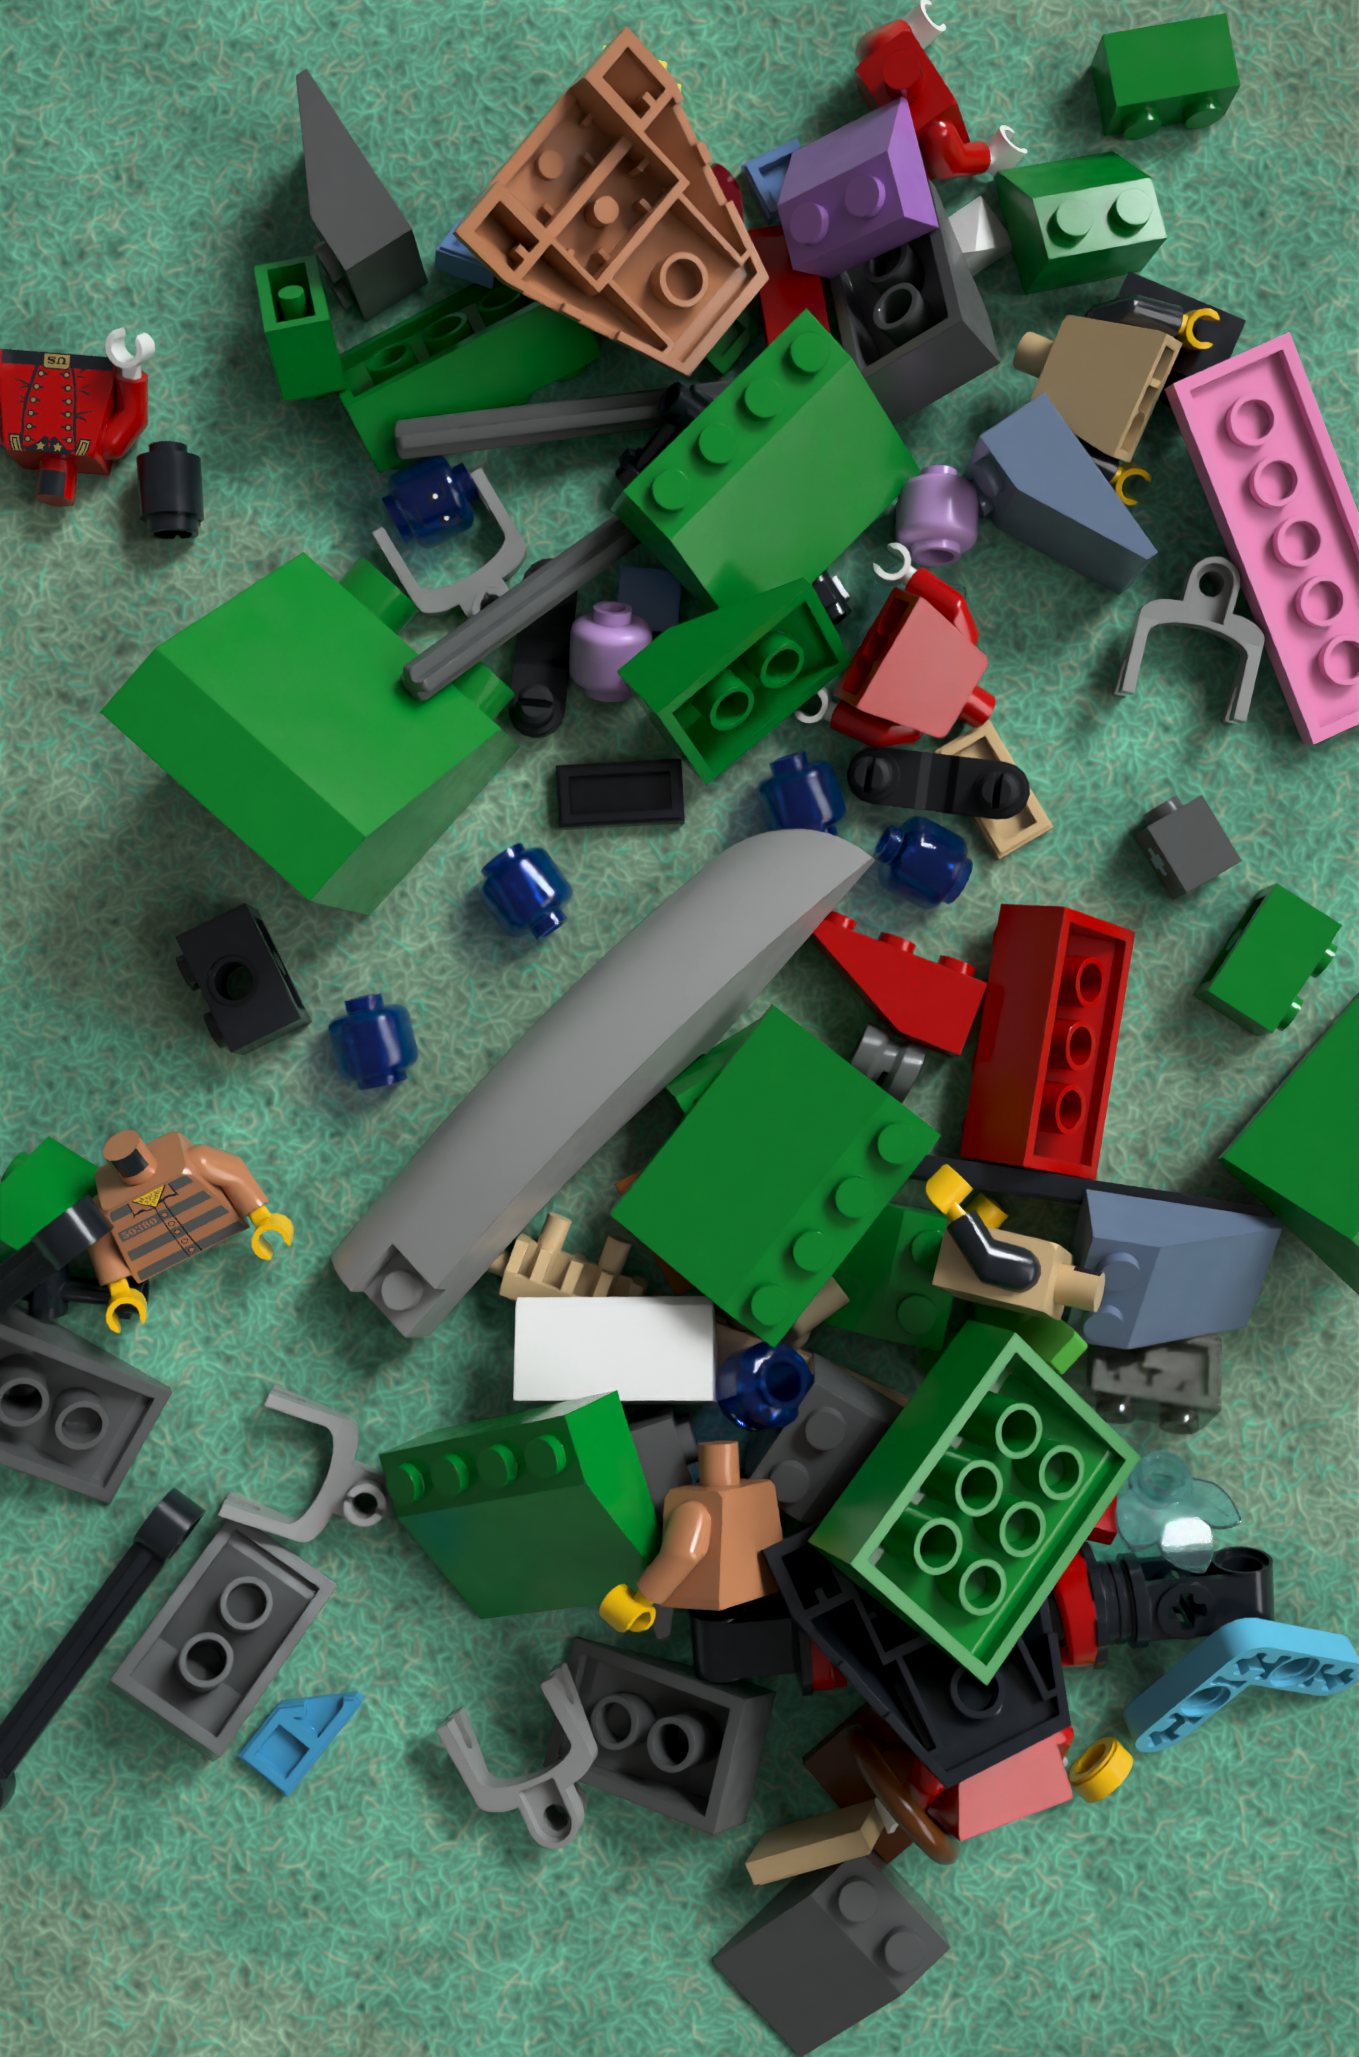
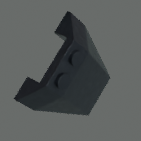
(913, 1686)

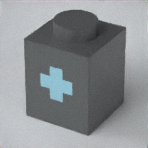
(1185, 845)

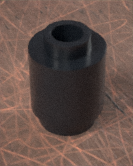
(170, 490)

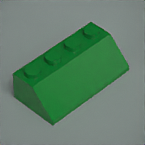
(458, 357)

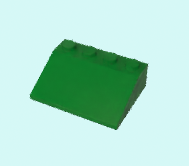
(770, 473)
(1305, 1148)
(774, 1175)
(977, 1498)
(529, 1505)

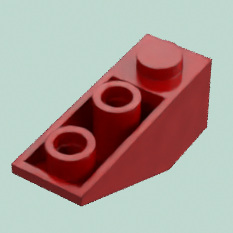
(908, 993)

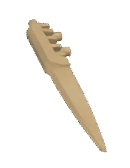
(547, 1271)

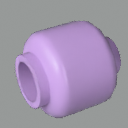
(937, 516)
(602, 645)

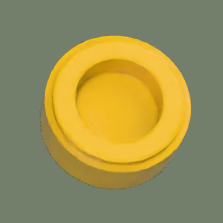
(1100, 1769)

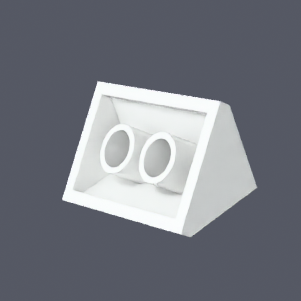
(640, 1346)

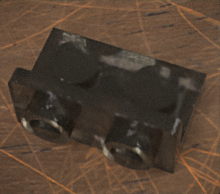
(1157, 1383)

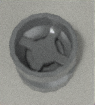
(886, 1061)

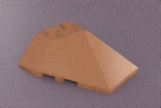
(620, 215)

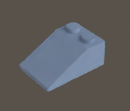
(1054, 498)
(1167, 1268)

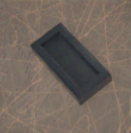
(620, 794)

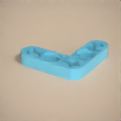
(1227, 1663)

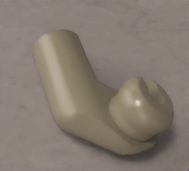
(824, 1304)

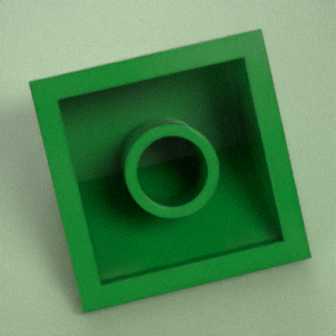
(1079, 220)

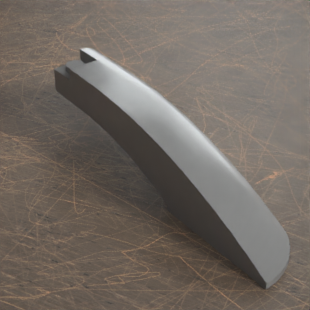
(590, 1069)

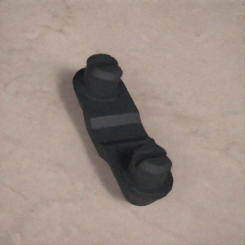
(542, 668)
(938, 782)

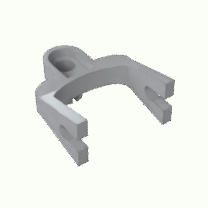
(478, 588)
(1204, 614)
(337, 1494)
(539, 1790)

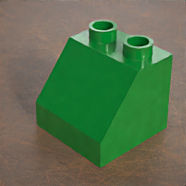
(305, 740)

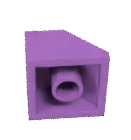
(856, 193)

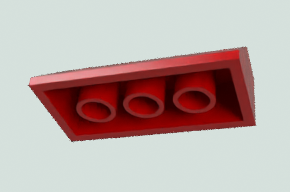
(1047, 1040)

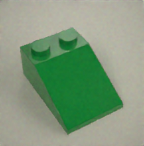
(735, 673)
(892, 1279)

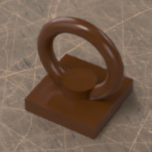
(870, 1761)

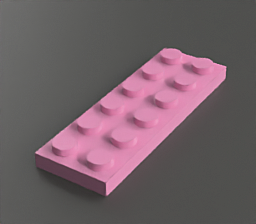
(1282, 522)

